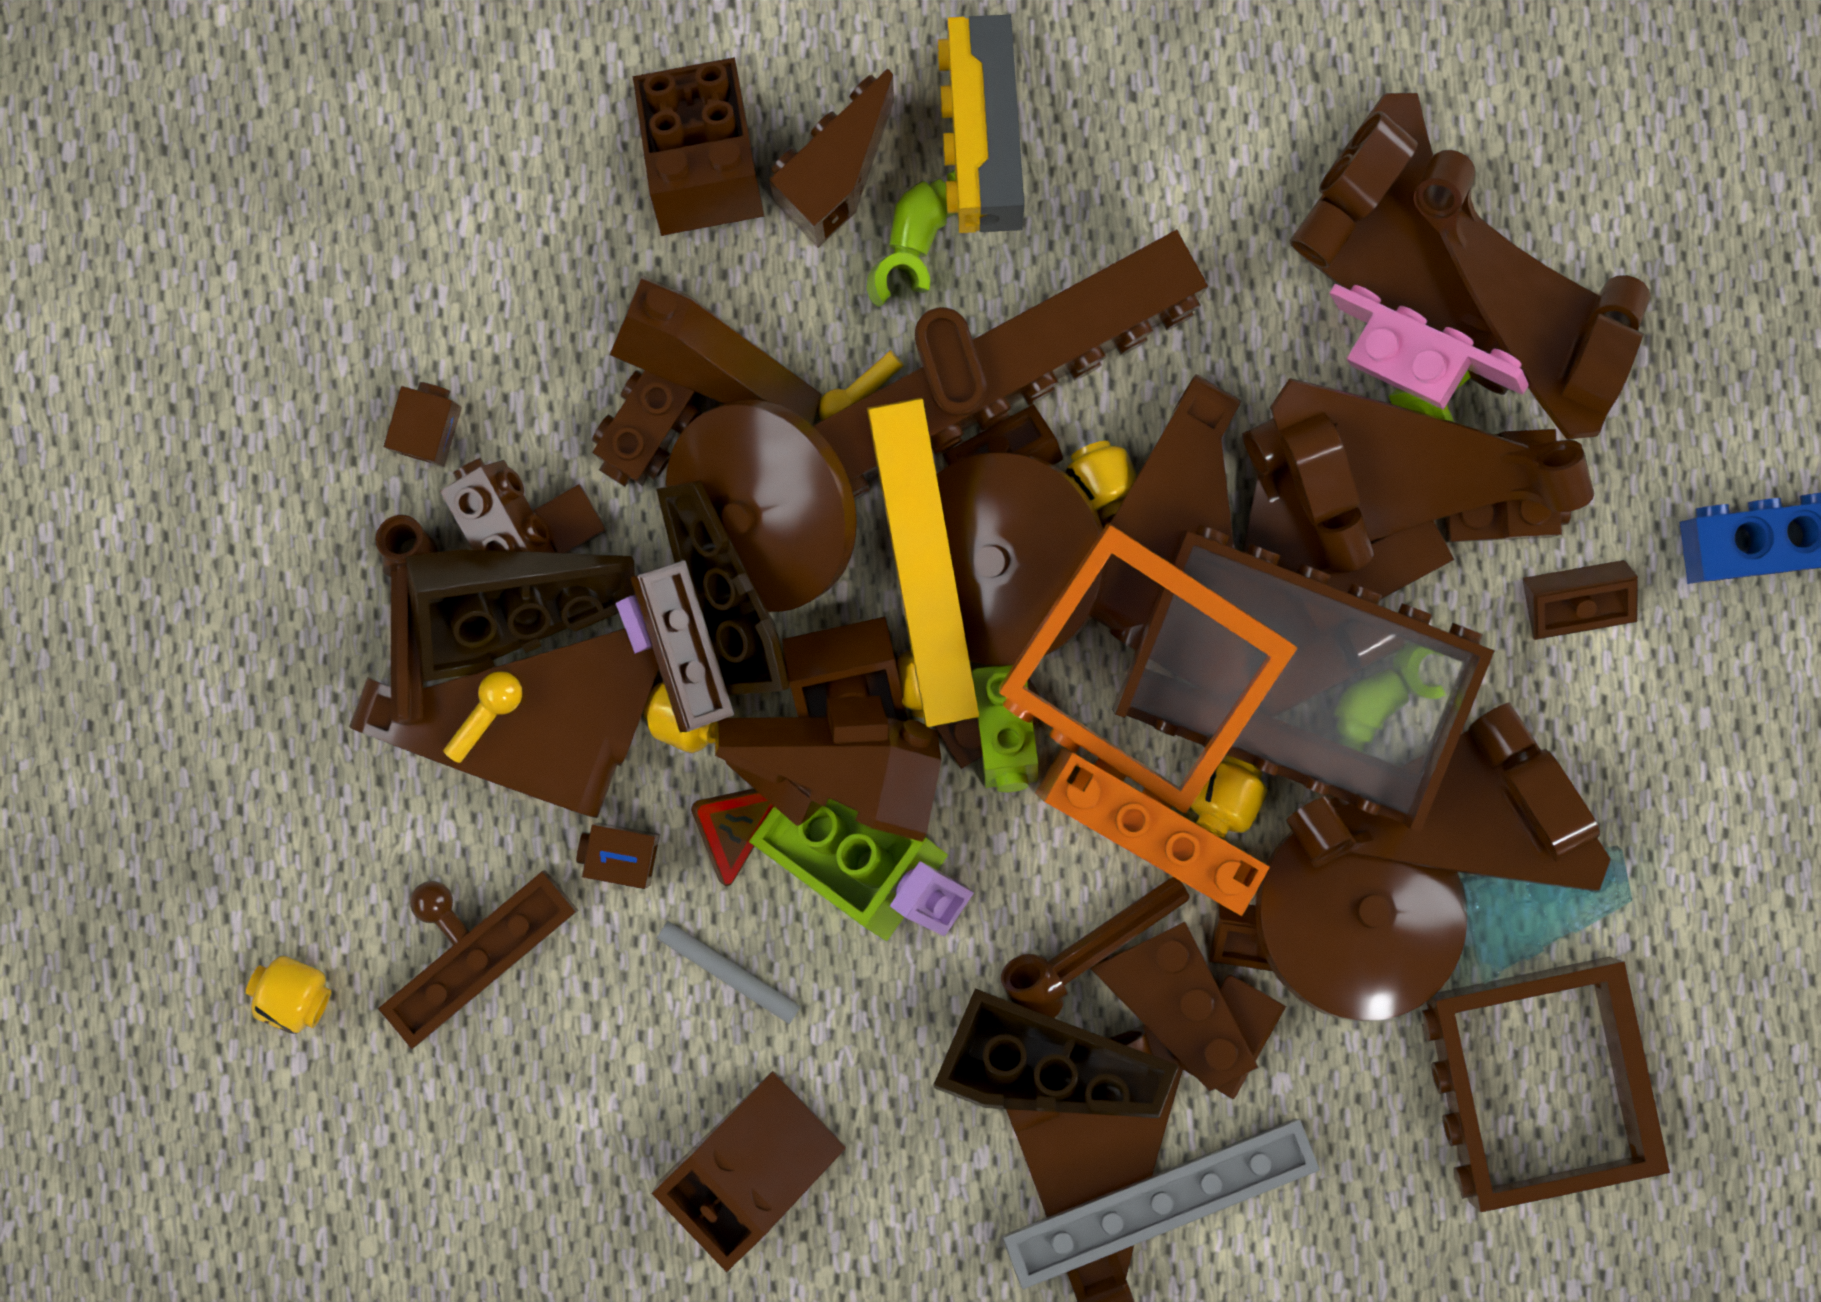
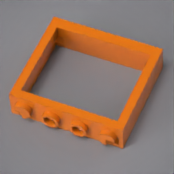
(1112, 759)
(1152, 831)

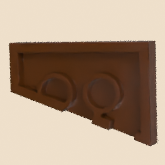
(1181, 1004)

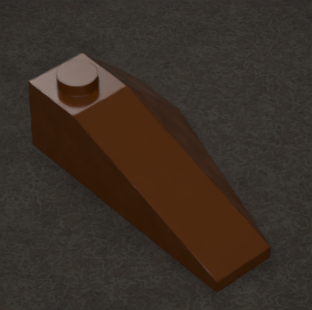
(698, 350)
(884, 781)

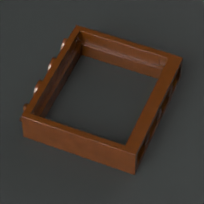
(1628, 1068)

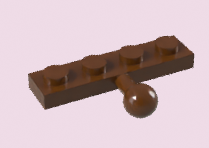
(476, 955)

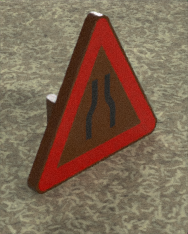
(727, 827)

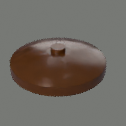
(775, 494)
(1013, 546)
(1359, 931)

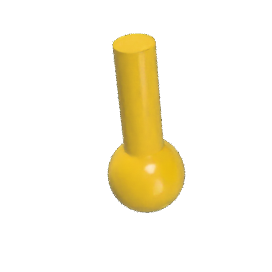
(865, 385)
(498, 695)

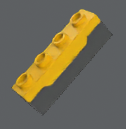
(984, 124)

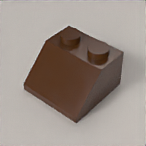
(843, 664)

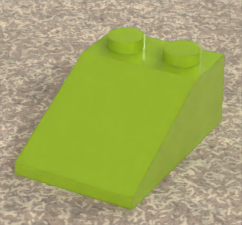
(846, 861)

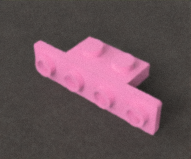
(1418, 357)

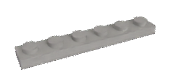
(1160, 1203)

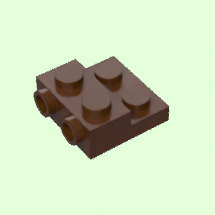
(1513, 517)

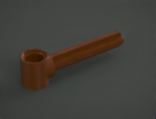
(405, 662)
(1040, 983)

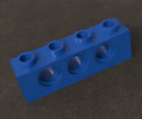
(1712, 550)

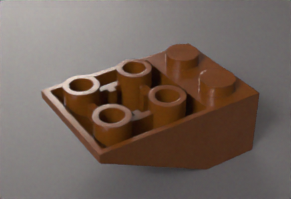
(697, 147)
(828, 176)
(748, 1171)

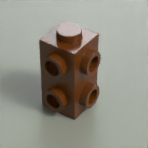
(639, 434)
(493, 509)

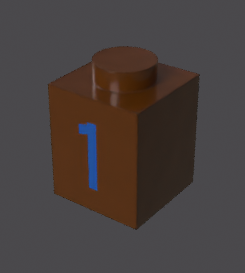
(423, 423)
(618, 855)

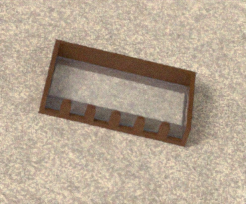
(1357, 710)

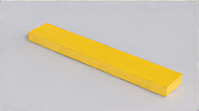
(923, 561)

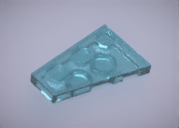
(1520, 918)

